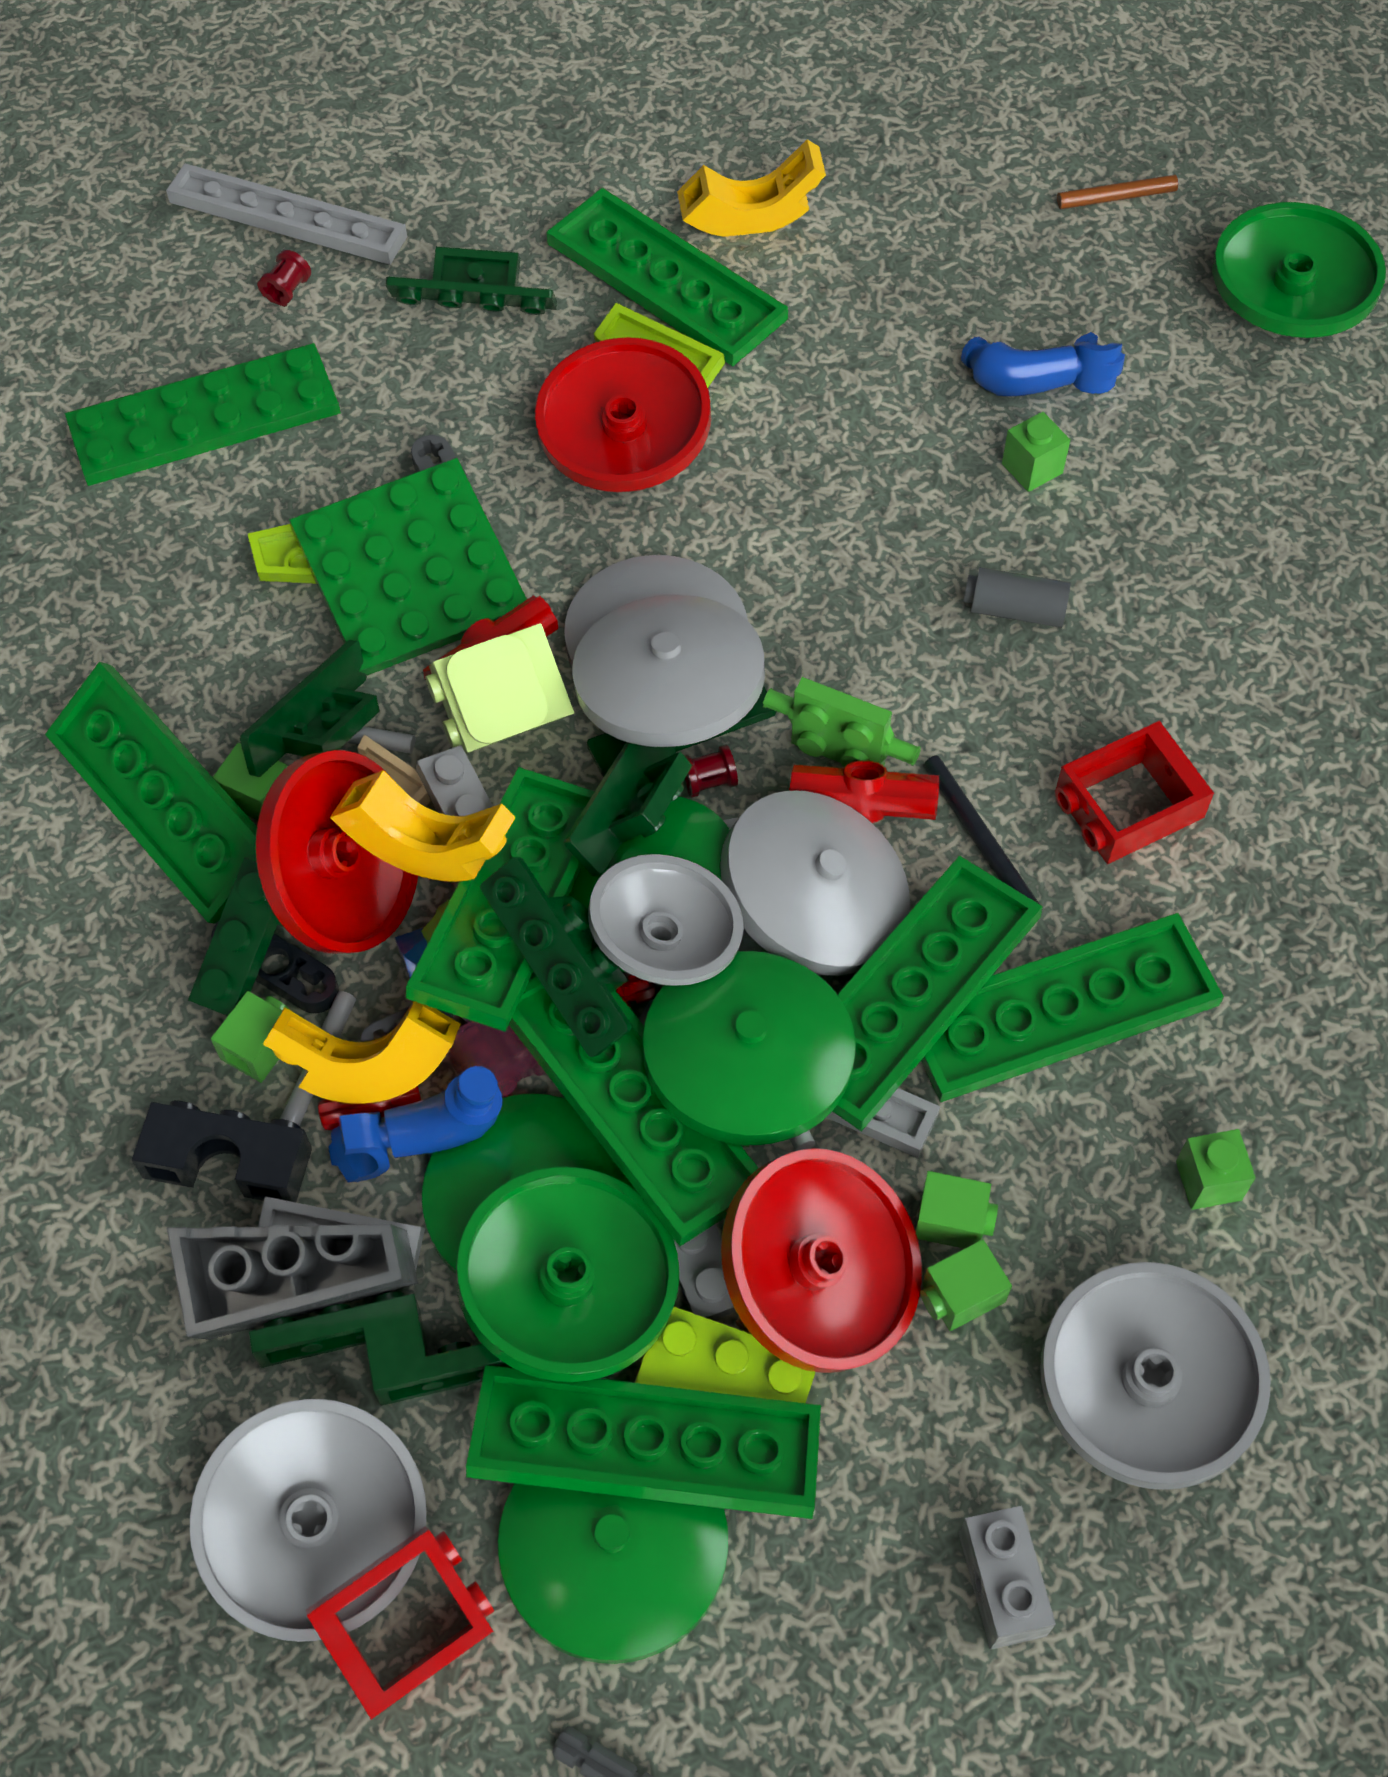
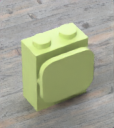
(499, 689)

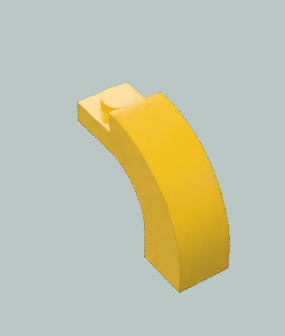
(752, 206)
(417, 838)
(368, 1069)

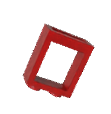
(1166, 765)
(347, 1654)

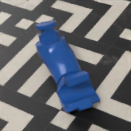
(1029, 372)
(422, 1127)

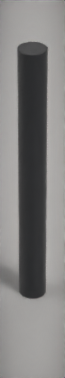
(976, 827)

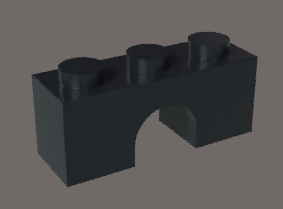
(183, 1137)

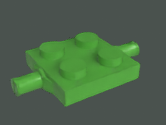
(839, 725)

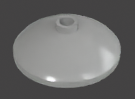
(671, 902)

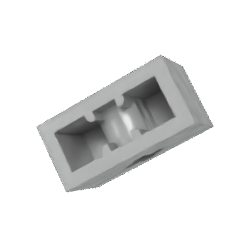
(1006, 1577)

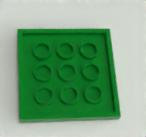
(408, 565)

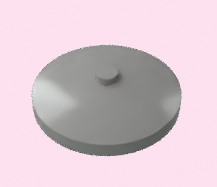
(639, 579)
(668, 670)
(814, 881)
(1155, 1375)
(300, 1509)

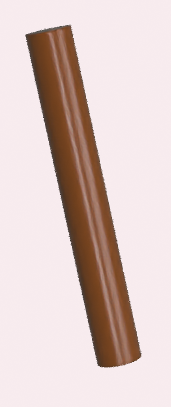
(1117, 191)

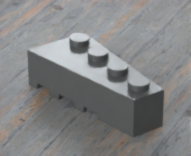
(251, 1275)

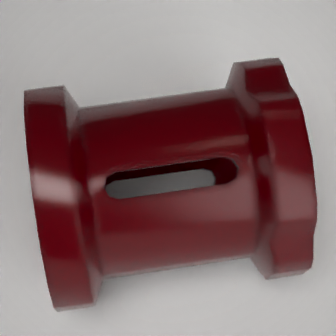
(284, 277)
(711, 771)

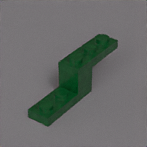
(236, 945)
(393, 1342)

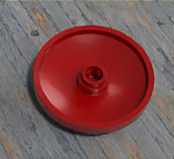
(623, 414)
(315, 874)
(821, 1261)

